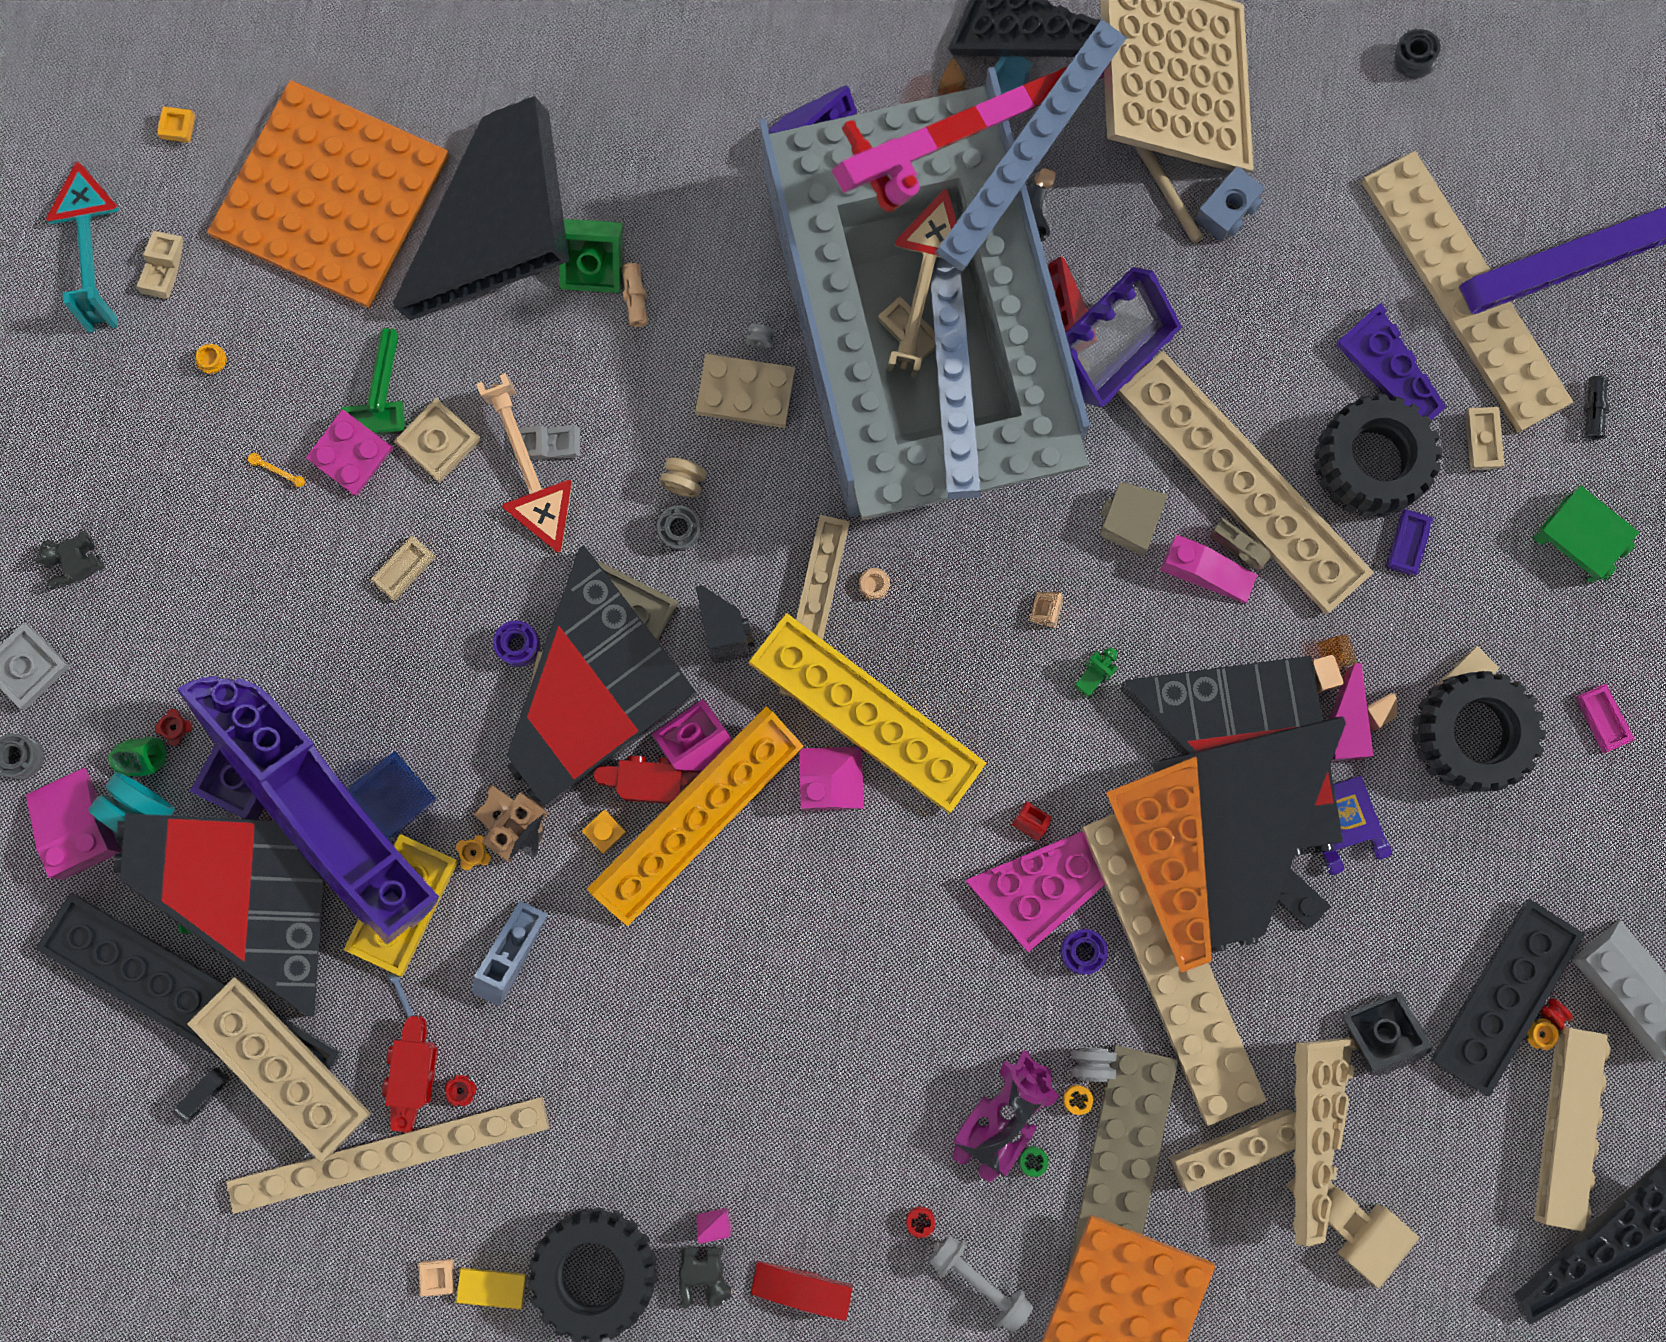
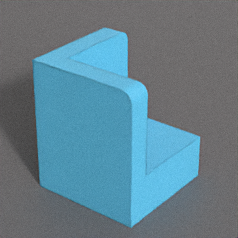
(1012, 72)

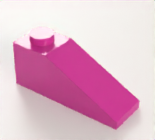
(1207, 569)
(1352, 704)

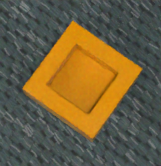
(176, 124)
(604, 831)

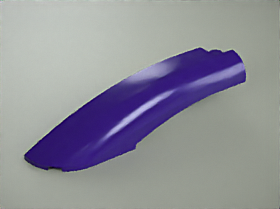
(310, 804)

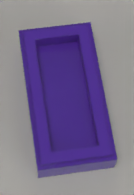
(1409, 542)

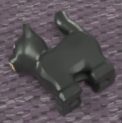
(72, 559)
(703, 1272)

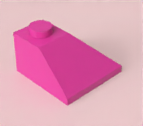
(693, 738)
(831, 778)

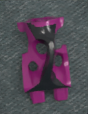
(1025, 1091)

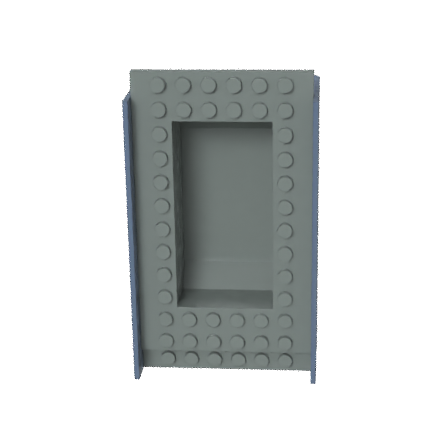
(848, 272)

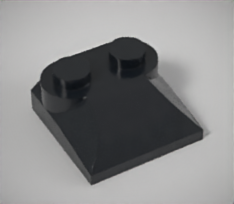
(1387, 1034)

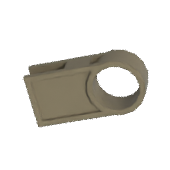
(1240, 545)

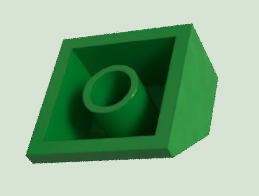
(593, 255)

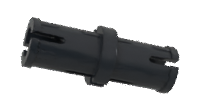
(1596, 407)

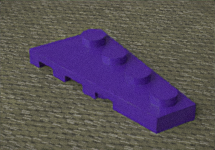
(1383, 357)

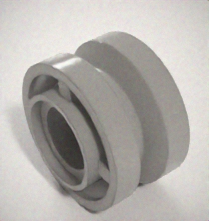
(1093, 1064)

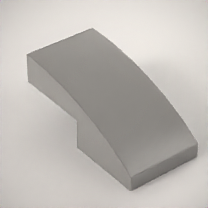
(551, 442)

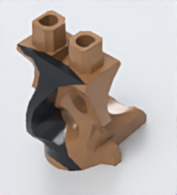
(517, 826)

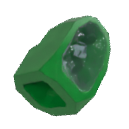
(138, 756)

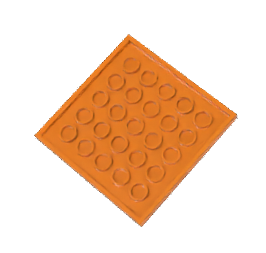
(329, 193)

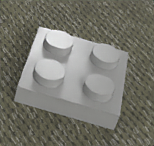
(28, 666)

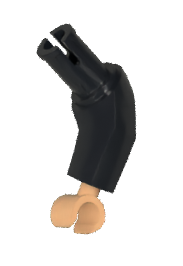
(1036, 195)

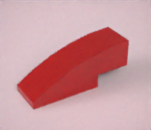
(802, 1290)

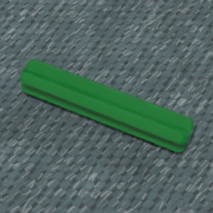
(382, 370)

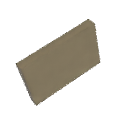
(649, 604)

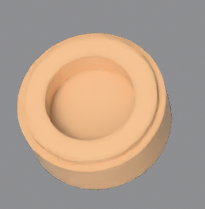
(874, 584)

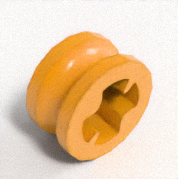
(1073, 1108)

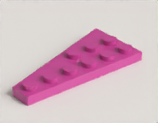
(1040, 888)

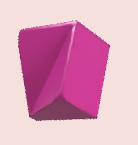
(713, 1225)

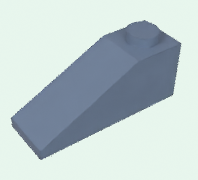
(508, 954)

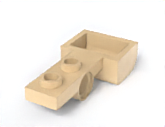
(1373, 1241)

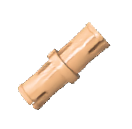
(634, 294)

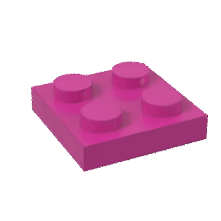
(349, 452)

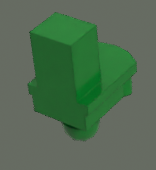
(1098, 669)

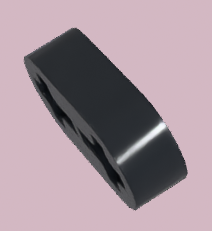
(200, 1096)

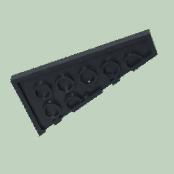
(1610, 1245)

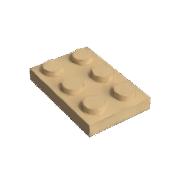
(745, 390)

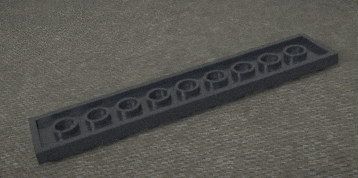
(143, 972)

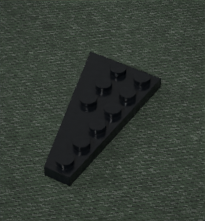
(1020, 29)

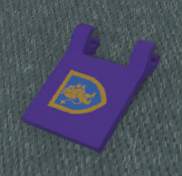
(1357, 823)

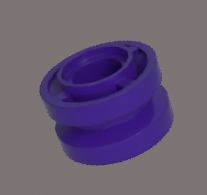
(507, 633)
(1098, 951)

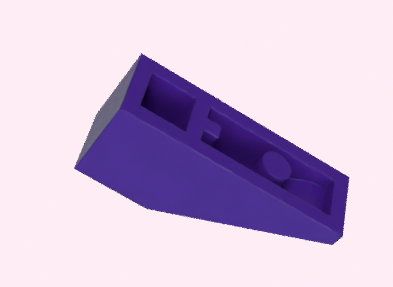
(826, 108)

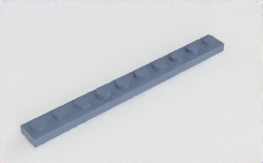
(1030, 146)
(954, 382)

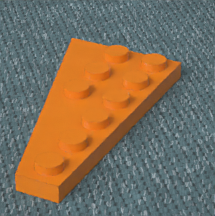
(1166, 840)

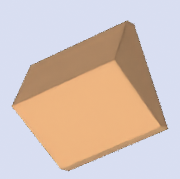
(1047, 608)

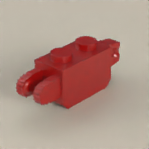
(645, 780)
(410, 1074)

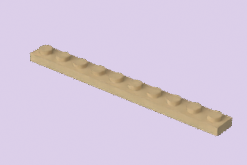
(388, 1155)

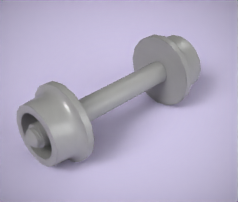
(1013, 1311)

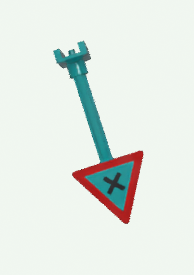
(79, 201)

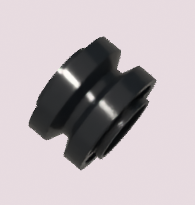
(1418, 41)

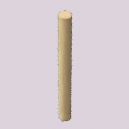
(1170, 194)

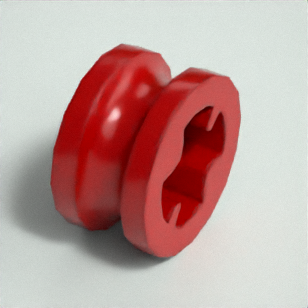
(1556, 1013)
(927, 1229)

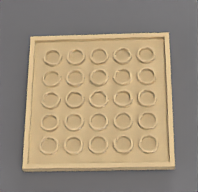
(1180, 80)

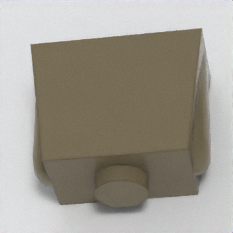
(1132, 516)

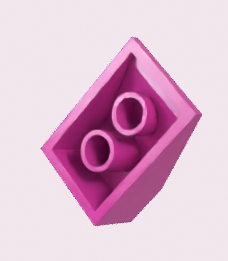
(65, 830)

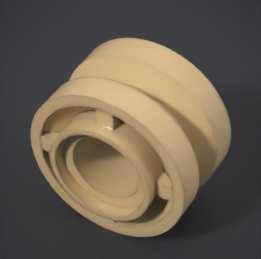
(683, 477)

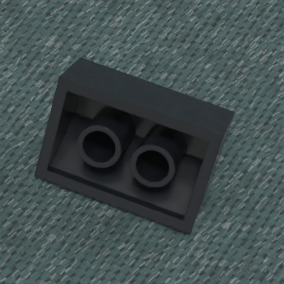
(725, 630)

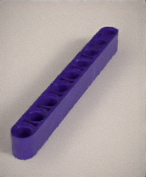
(1565, 262)

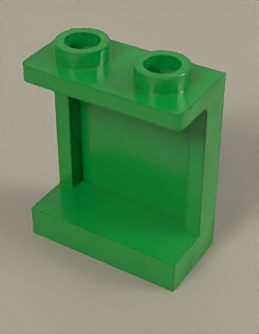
(1588, 533)

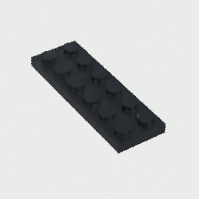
(1507, 997)

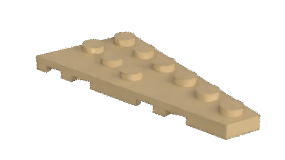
(1319, 1128)

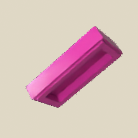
(1604, 718)

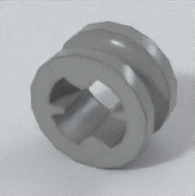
(760, 336)

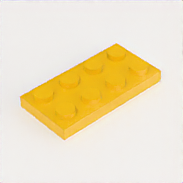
(395, 957)

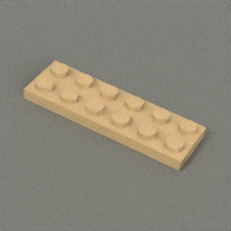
(279, 1069)

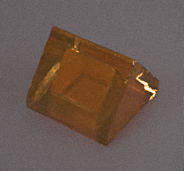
(952, 79)
(1341, 648)

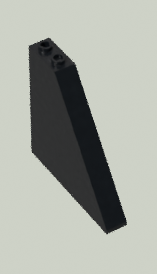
(496, 216)
(1253, 819)

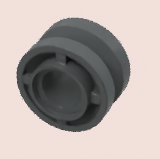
(673, 514)
(31, 756)

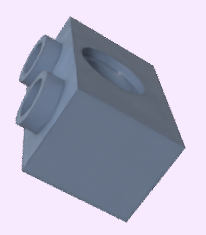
(1237, 189)

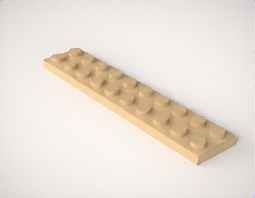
(1445, 260)
(1245, 483)
(1186, 1001)

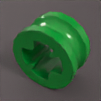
(1031, 1171)

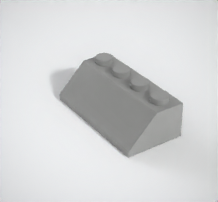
(1629, 984)

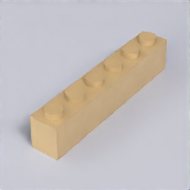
(1572, 1129)

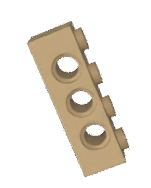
(1235, 1151)

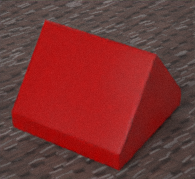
(1032, 821)

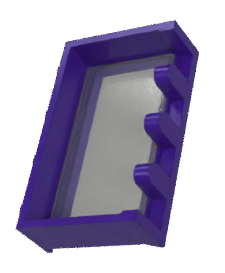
(1120, 335)

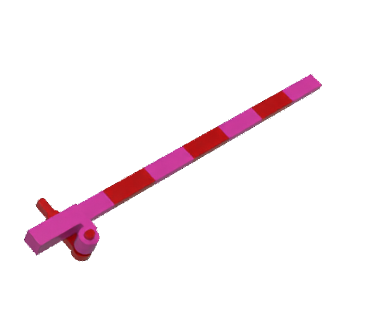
(896, 155)

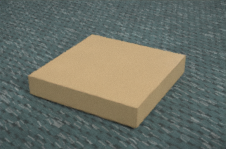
(437, 440)

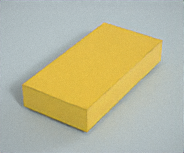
(491, 1288)

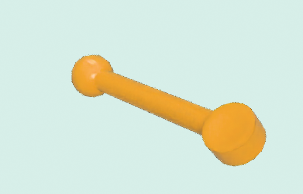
(255, 460)

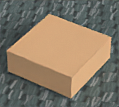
(436, 1277)

